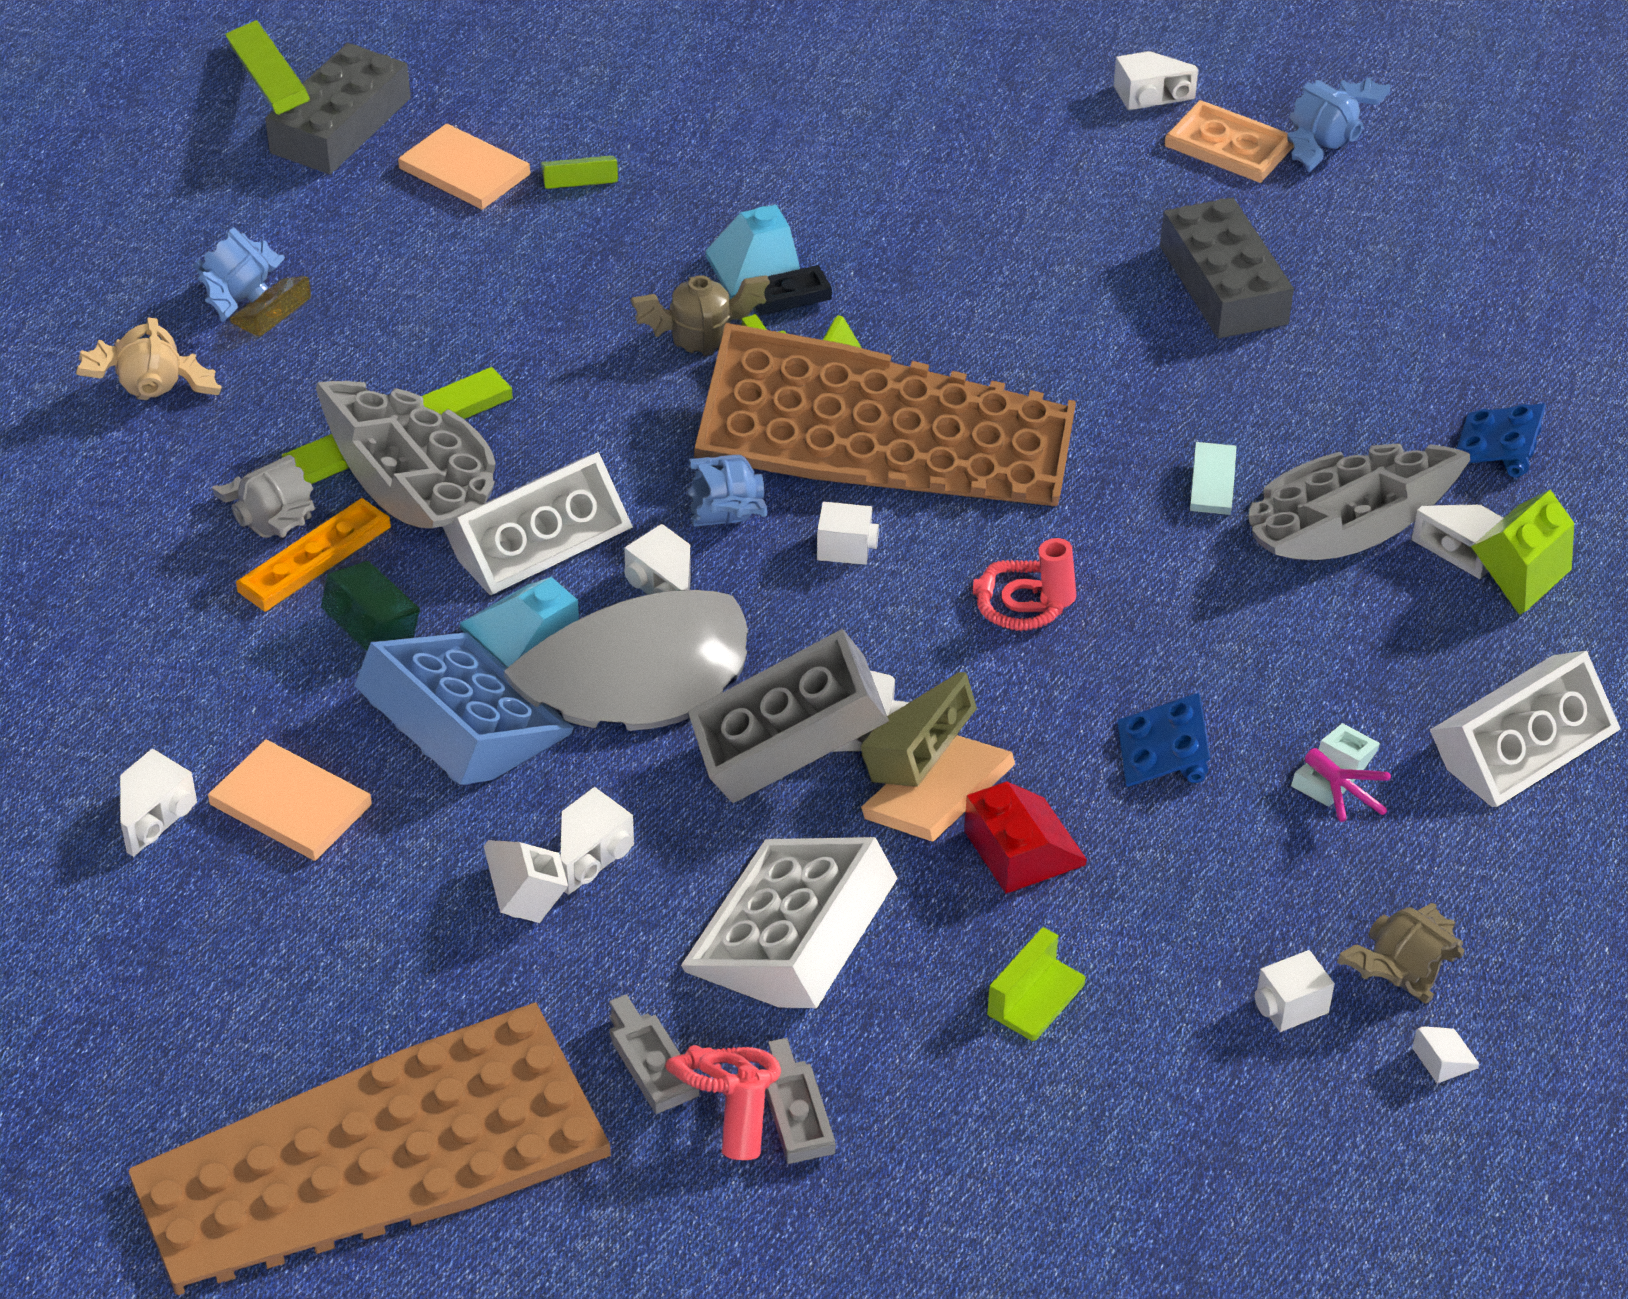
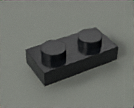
(795, 290)

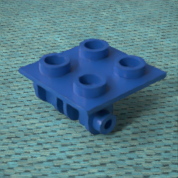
(1503, 435)
(1165, 741)

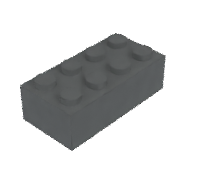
(346, 106)
(1226, 267)

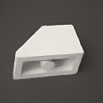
(1452, 532)

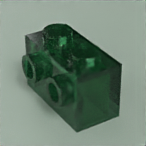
(369, 605)

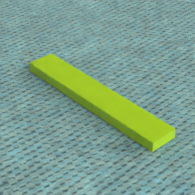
(267, 67)
(462, 397)

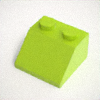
(1529, 550)

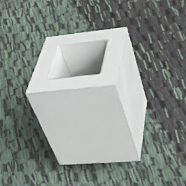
(846, 533)
(1294, 991)

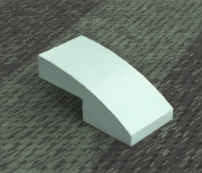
(1213, 478)
(1347, 750)

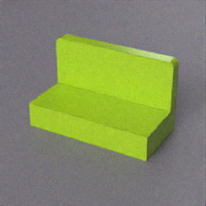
(1033, 987)

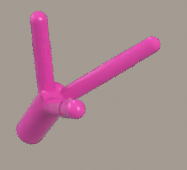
(1340, 777)

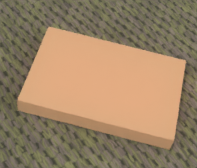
(1229, 141)
(464, 166)
(942, 794)
(290, 799)

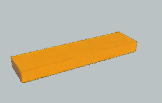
(313, 554)

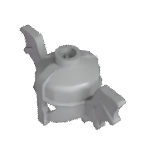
(270, 498)

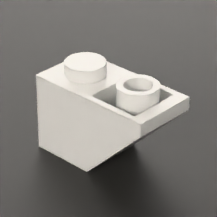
(1153, 80)
(658, 562)
(153, 798)
(593, 836)
(525, 878)

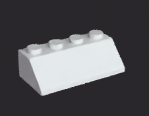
(538, 524)
(1527, 728)

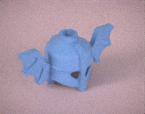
(1330, 117)
(236, 271)
(725, 490)

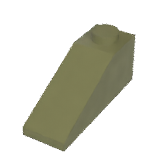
(918, 733)

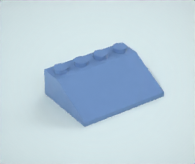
(457, 705)

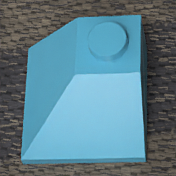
(751, 247)
(522, 619)

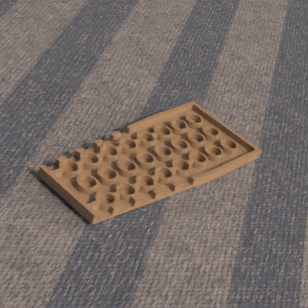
(872, 422)
(373, 1148)

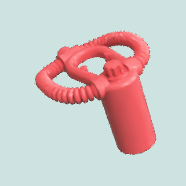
(1056, 587)
(743, 1091)

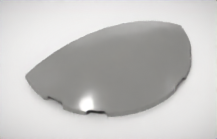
(408, 456)
(1351, 501)
(637, 660)

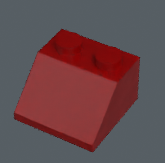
(1019, 836)

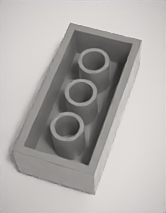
(787, 716)

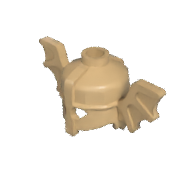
(147, 364)

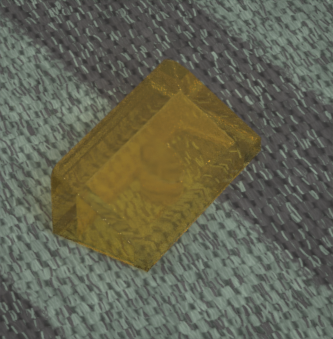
(273, 305)

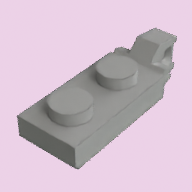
(644, 1050)
(798, 1108)

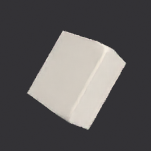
(1443, 1053)

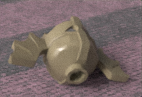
(700, 311)
(1407, 949)

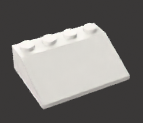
(793, 919)

